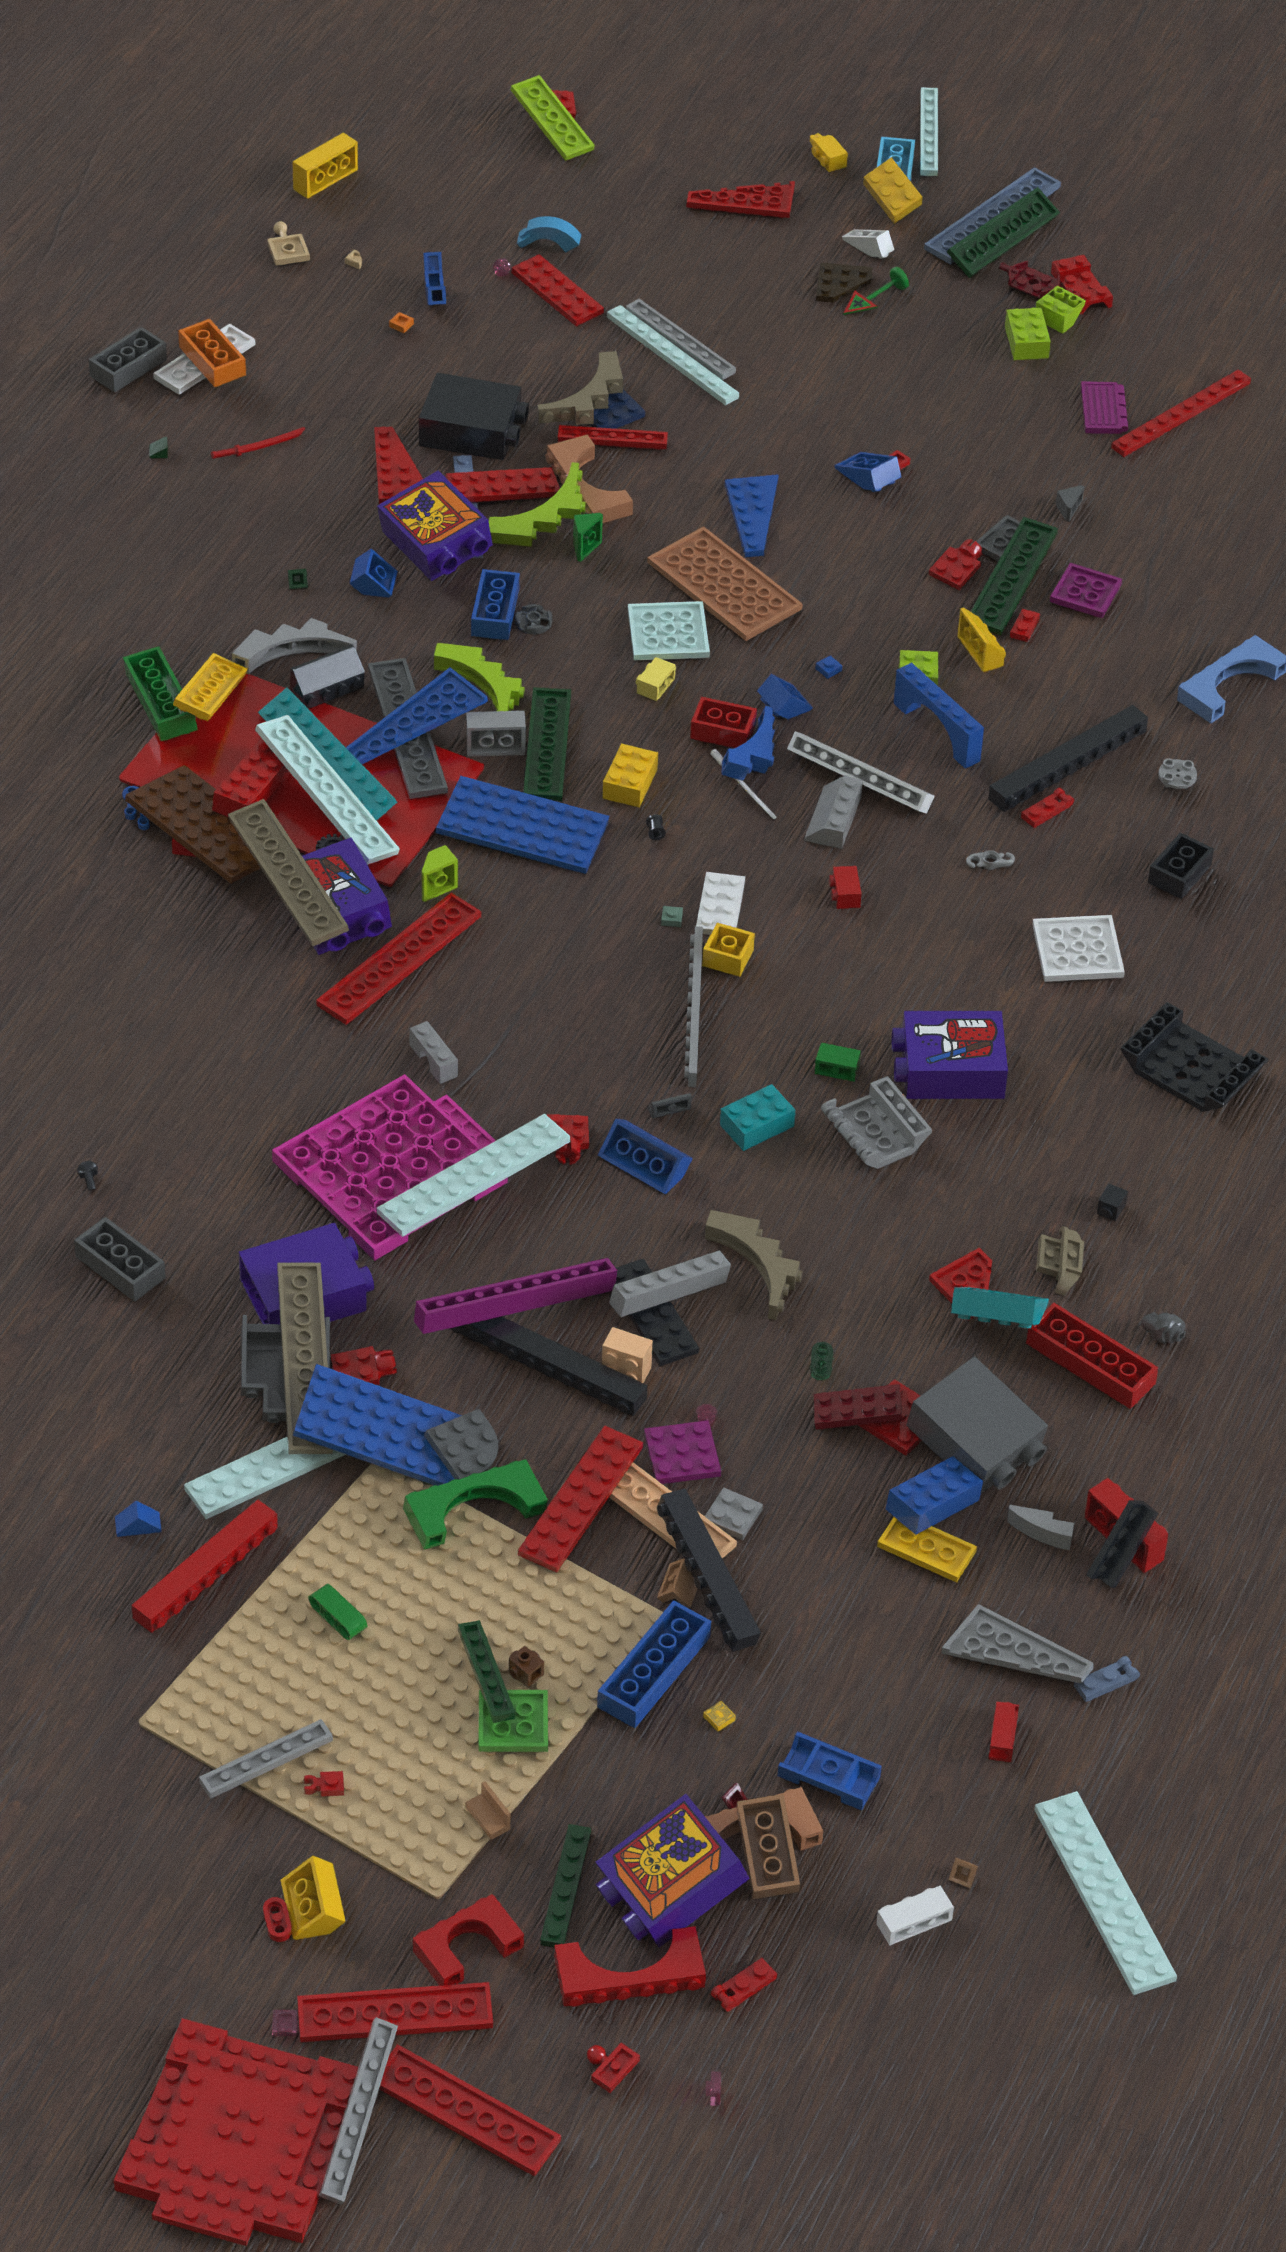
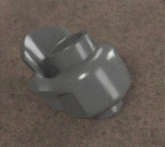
(1164, 1327)

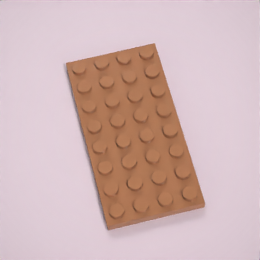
(725, 583)

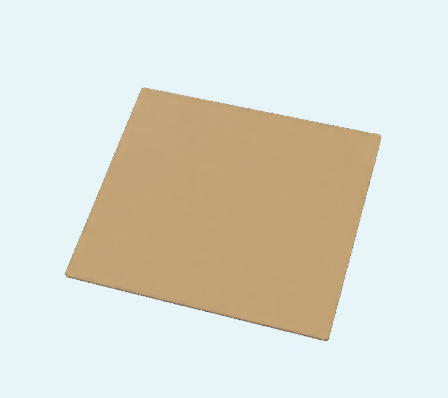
(403, 1686)

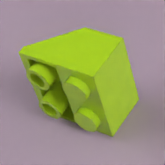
(1060, 308)

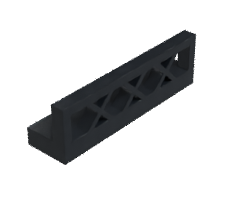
(1123, 1542)

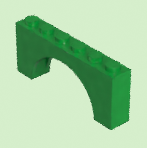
(508, 1483)

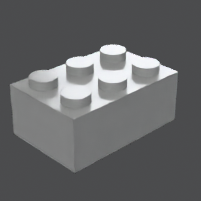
(495, 733)

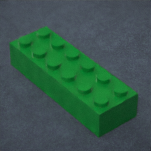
(157, 690)

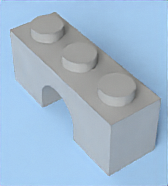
(428, 1043)

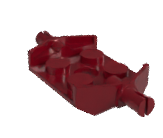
(1023, 276)

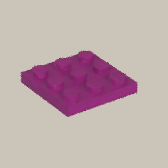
(1086, 590)
(682, 1452)

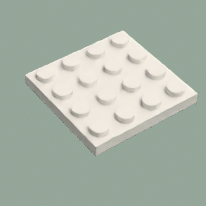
(1078, 948)

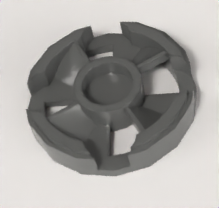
(531, 616)

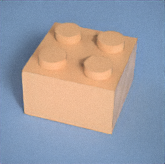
(627, 1354)

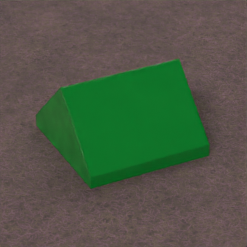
(587, 534)

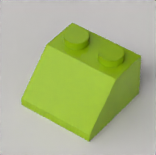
(439, 873)

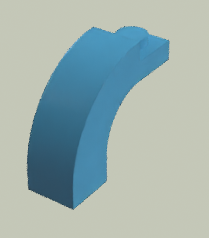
(550, 228)

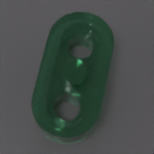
(821, 1360)

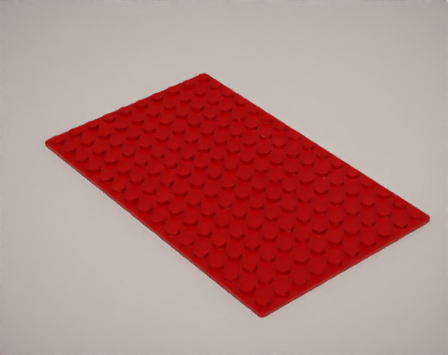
(231, 734)

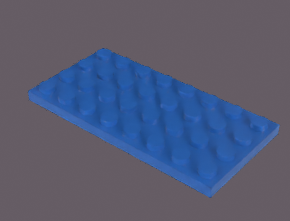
(522, 824)
(372, 1424)

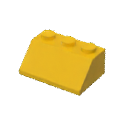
(979, 641)
(313, 1899)

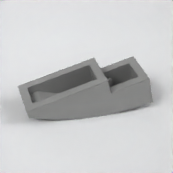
(1041, 1526)

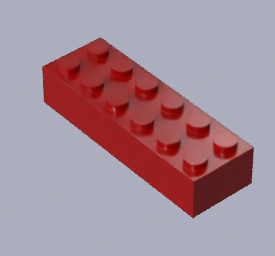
(251, 780)
(1092, 1356)

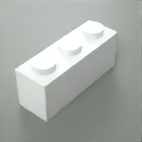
(914, 1915)

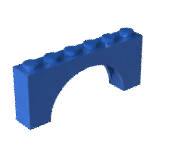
(965, 733)

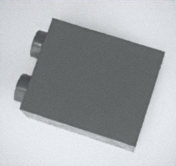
(979, 1424)

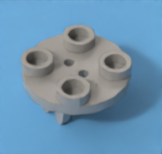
(1177, 773)

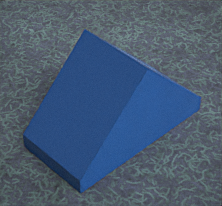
(137, 1520)

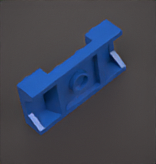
(830, 1770)

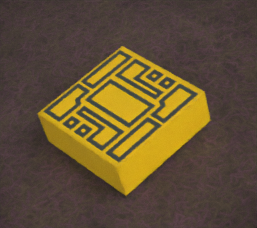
(719, 1716)

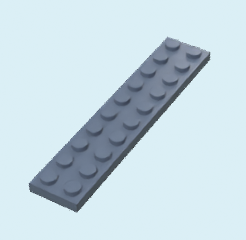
(989, 209)

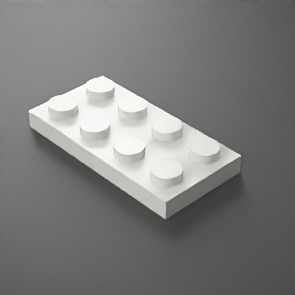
(720, 901)

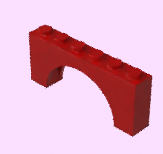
(587, 1983)

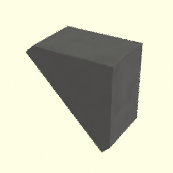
(1069, 500)

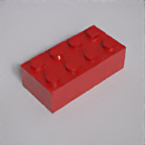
(1103, 1510)

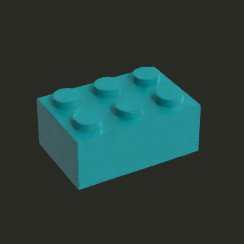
(757, 1117)

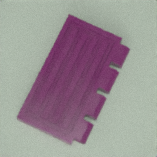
(1104, 407)

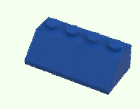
(644, 1156)

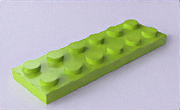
(552, 117)

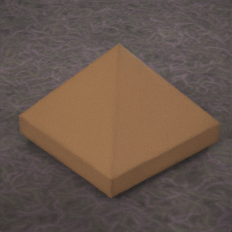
(963, 1872)

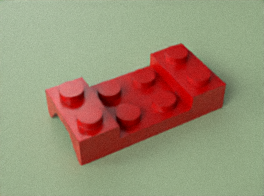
(1079, 280)

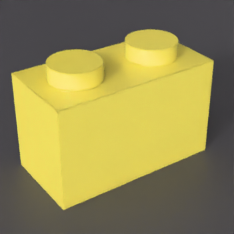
(655, 678)

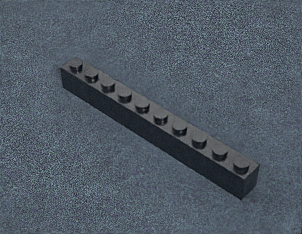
(1068, 758)
(558, 1362)

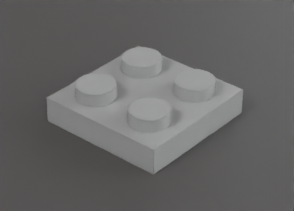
(734, 1513)

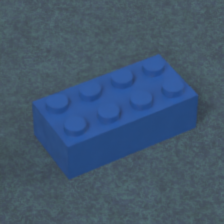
(495, 604)
(934, 1495)

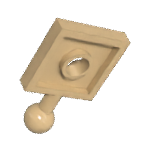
(277, 246)

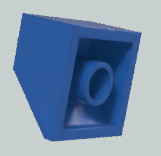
(373, 575)
(783, 698)

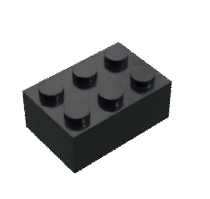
(1180, 865)

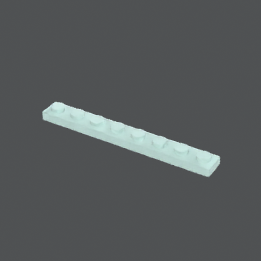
(929, 131)

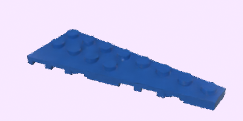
(430, 707)

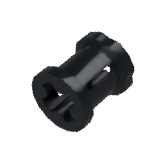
(655, 826)

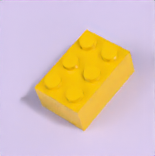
(892, 190)
(630, 775)

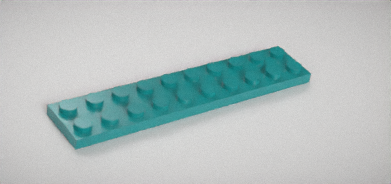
(350, 770)

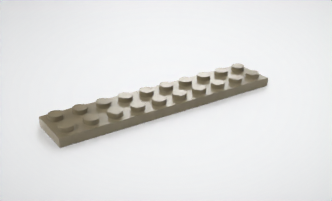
(288, 872)
(302, 1341)

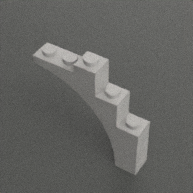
(287, 640)

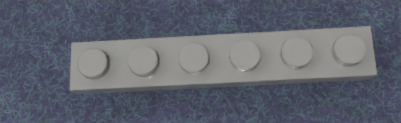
(265, 1758)

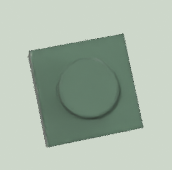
(672, 916)

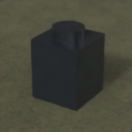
(1112, 1202)

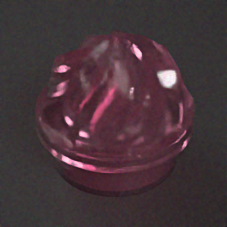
(501, 267)

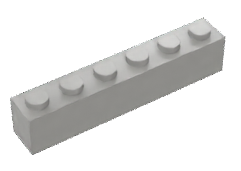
(670, 1283)

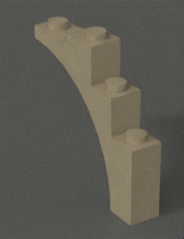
(594, 396)
(764, 1253)

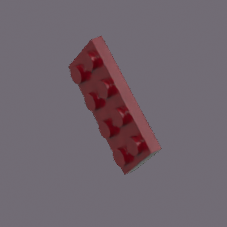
(857, 1406)

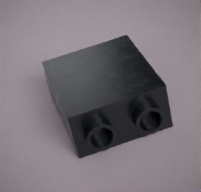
(472, 416)

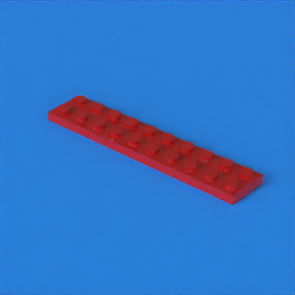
(398, 958)

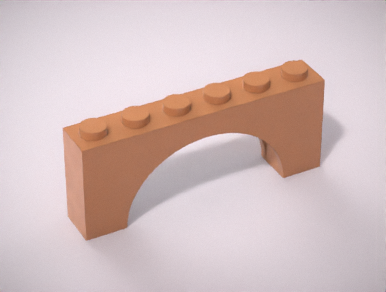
(582, 450)
(802, 1820)

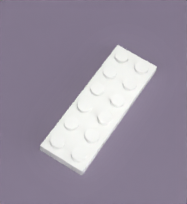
(182, 372)

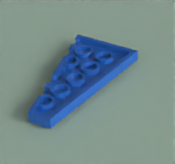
(752, 509)

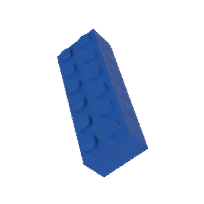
(654, 1664)

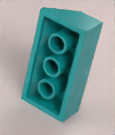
(998, 1306)

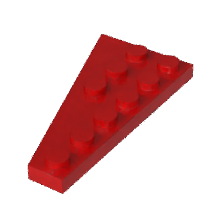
(393, 464)

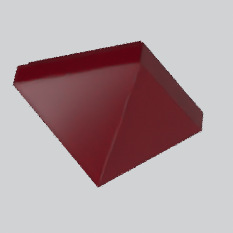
(733, 1795)

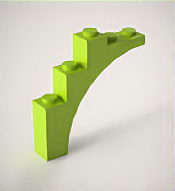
(523, 528)
(471, 665)

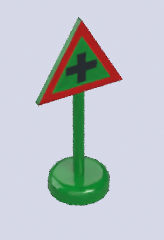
(860, 303)

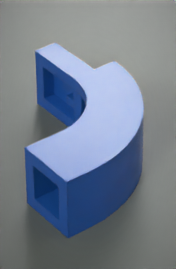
(433, 278)

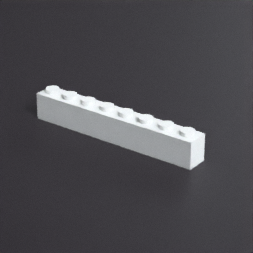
(857, 769)

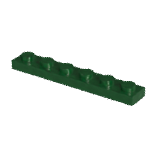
(486, 1671)
(566, 1885)

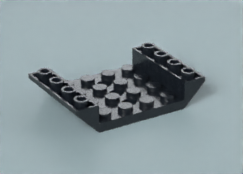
(1166, 1049)

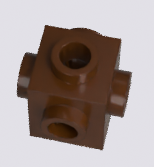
(526, 1666)

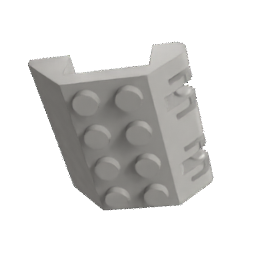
(880, 1124)

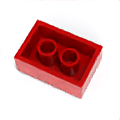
(723, 722)

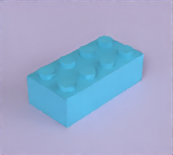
(900, 150)

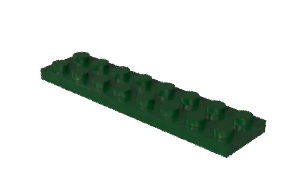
(1003, 232)
(1013, 573)
(547, 743)

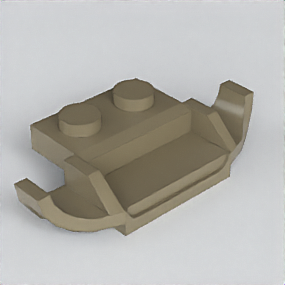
(1061, 1258)

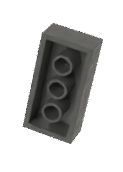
(127, 359)
(119, 1259)

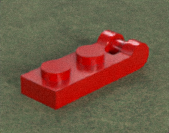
(1047, 808)
(744, 1984)

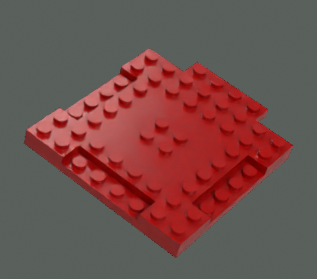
(236, 2136)

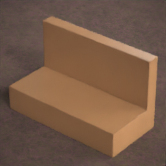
(678, 1584)
(489, 1812)

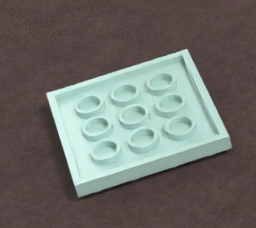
(668, 630)

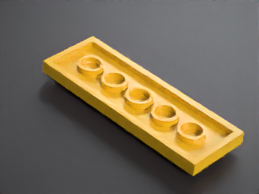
(210, 687)

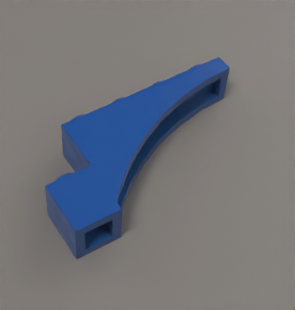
(755, 753)

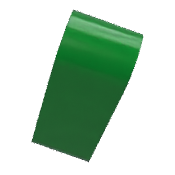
(337, 1611)

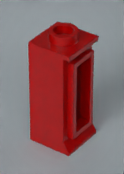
(1003, 1731)

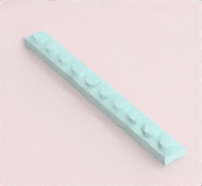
(673, 355)

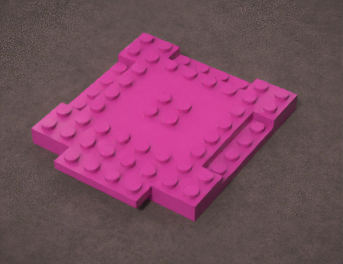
(378, 1153)

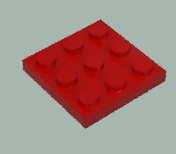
(896, 1432)

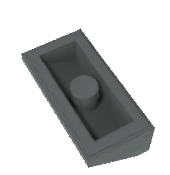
(670, 1105)

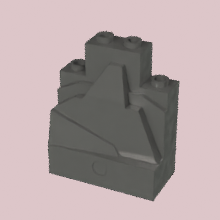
(263, 1366)

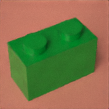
(837, 1062)

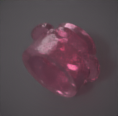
(706, 1412)

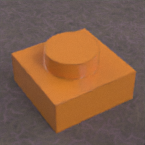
(401, 322)

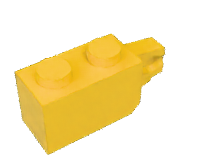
(828, 152)

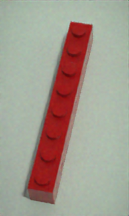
(204, 1566)

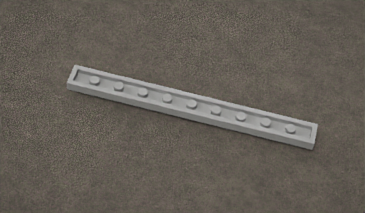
(693, 1012)

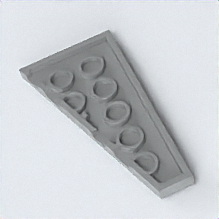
(1003, 1643)

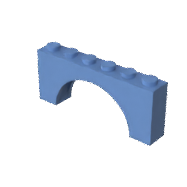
(1250, 657)

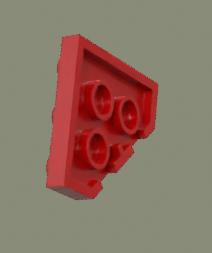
(968, 1271)

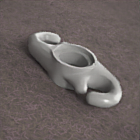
(998, 863)

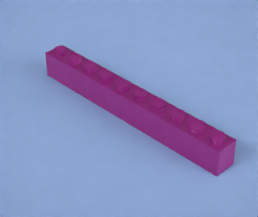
(515, 1295)

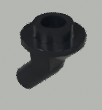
(88, 1170)

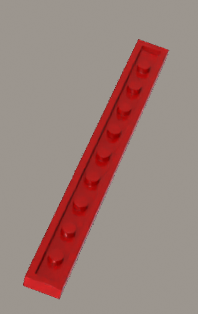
(1180, 413)

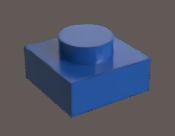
(828, 667)

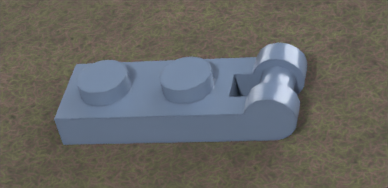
(1107, 1679)

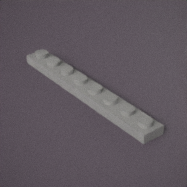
(682, 339)
(358, 2111)

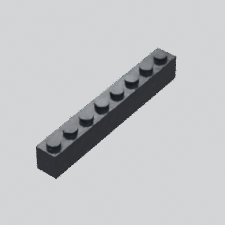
(708, 1570)

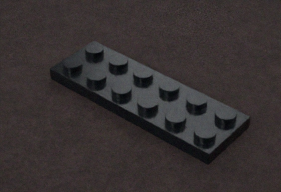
(660, 1322)

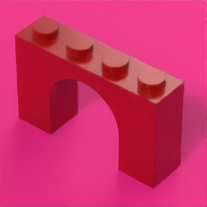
(483, 1917)

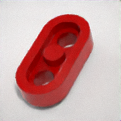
(278, 1921)

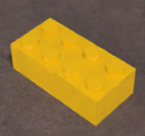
(325, 165)

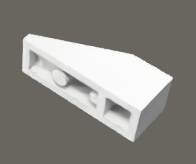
(871, 242)

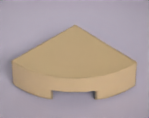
(354, 259)

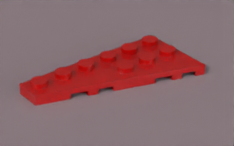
(748, 199)

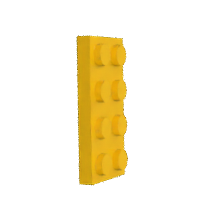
(929, 1549)

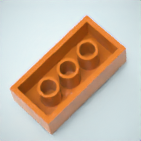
(212, 352)

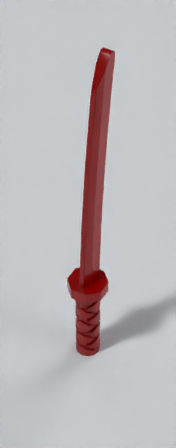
(238, 450)

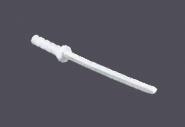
(718, 757)

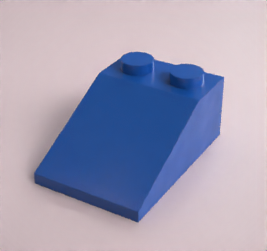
(870, 470)

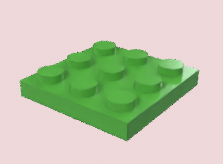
(525, 1732)

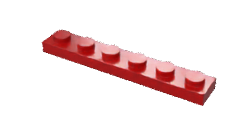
(616, 437)

